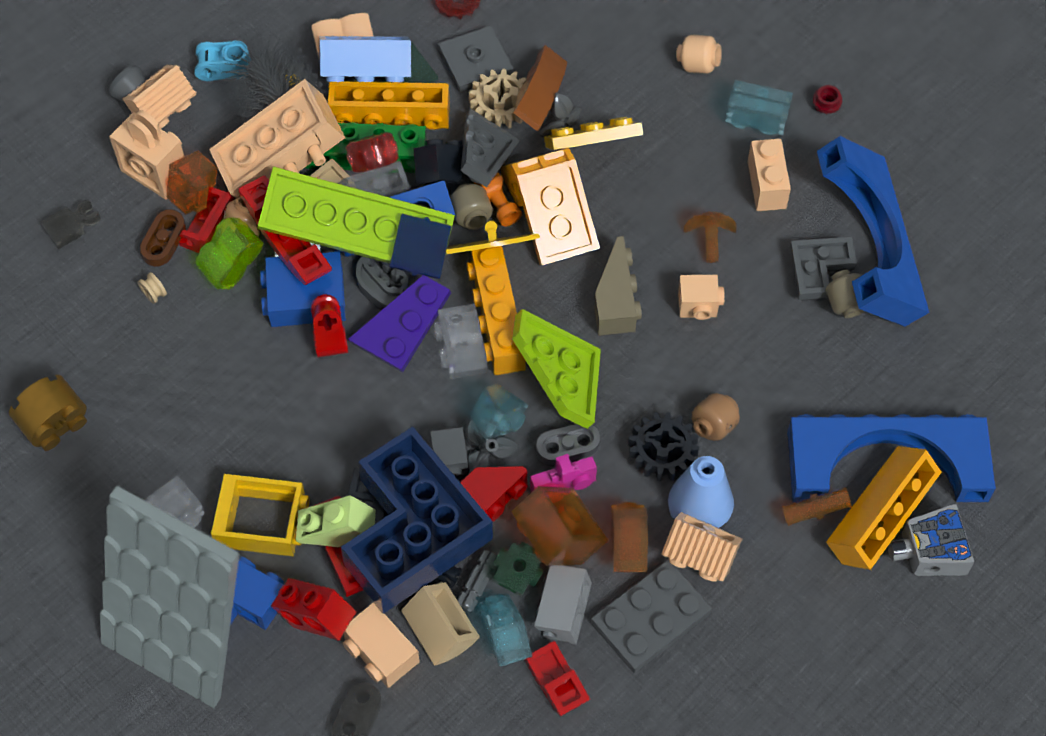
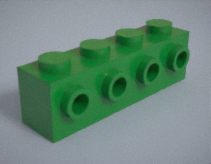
(406, 137)

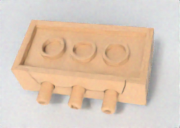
(282, 135)

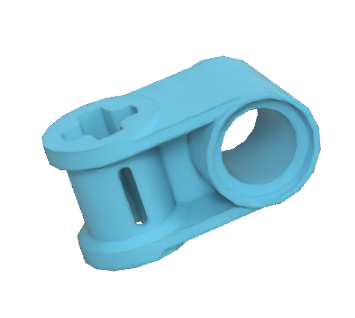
(218, 55)

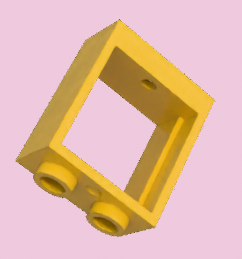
(235, 486)

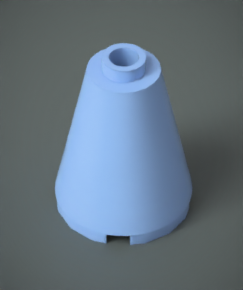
(703, 493)

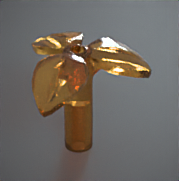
(711, 221)

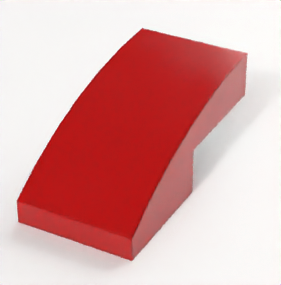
(557, 679)

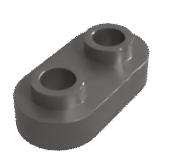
(566, 442)

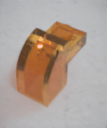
(629, 537)

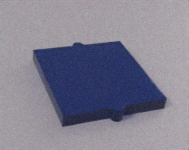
(420, 246)

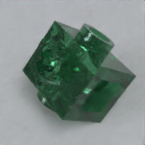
(509, 578)

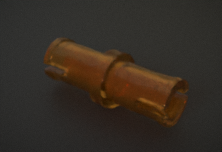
(817, 506)

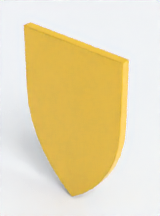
(490, 228)

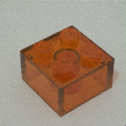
(559, 526)

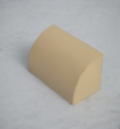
(440, 623)

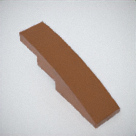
(541, 84)

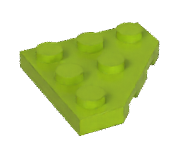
(561, 364)

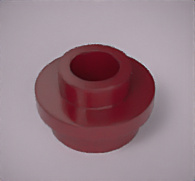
(827, 93)

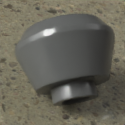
(126, 82)

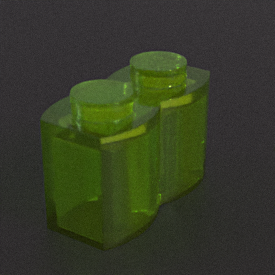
(229, 253)

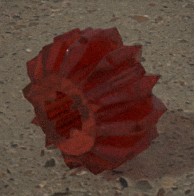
(372, 152)

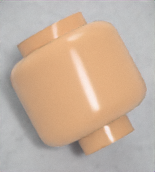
(699, 54)

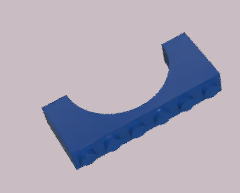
(894, 286)
(954, 443)

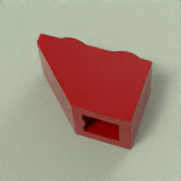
(496, 487)

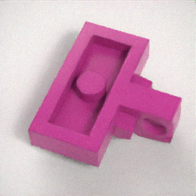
(566, 474)

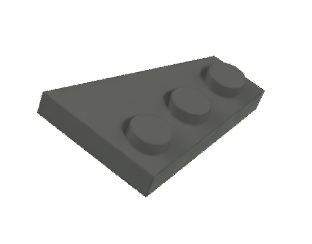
(484, 148)

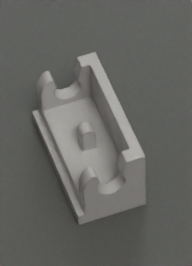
(563, 603)

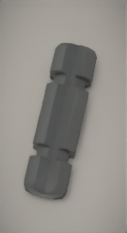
(477, 581)

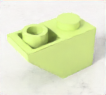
(334, 522)

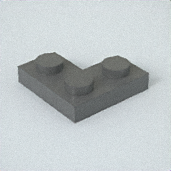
(814, 258)

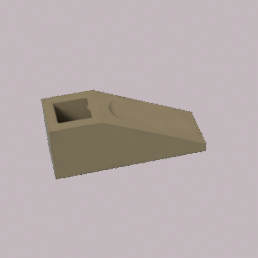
(614, 298)

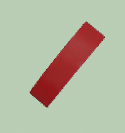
(299, 256)

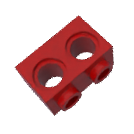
(313, 608)

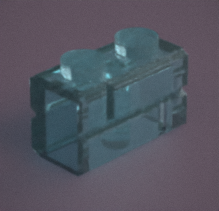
(758, 107)

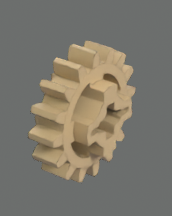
(486, 95)

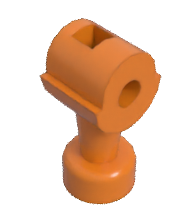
(507, 212)

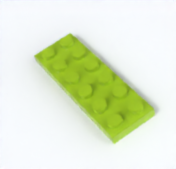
(337, 214)

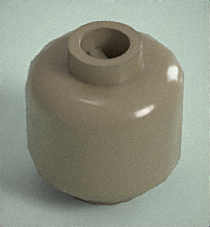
(471, 206)
(842, 295)

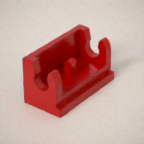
(206, 221)

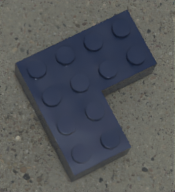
(427, 525)

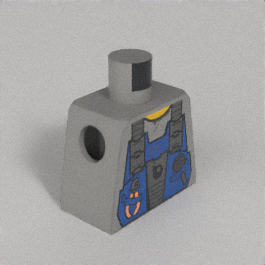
(934, 544)

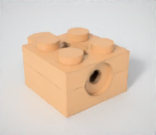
(146, 151)

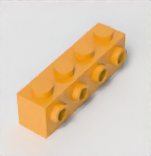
(391, 103)
(497, 307)
(883, 507)

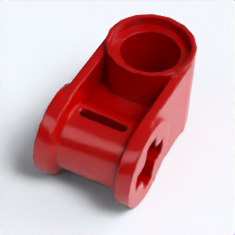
(328, 329)

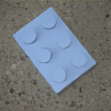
(364, 58)

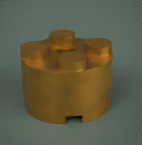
(48, 412)

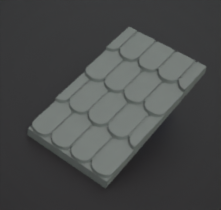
(167, 596)

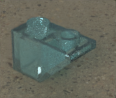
(498, 412)
(504, 629)

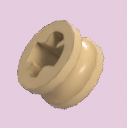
(152, 288)

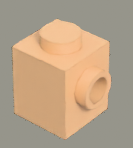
(699, 296)

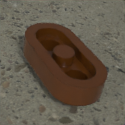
(162, 240)

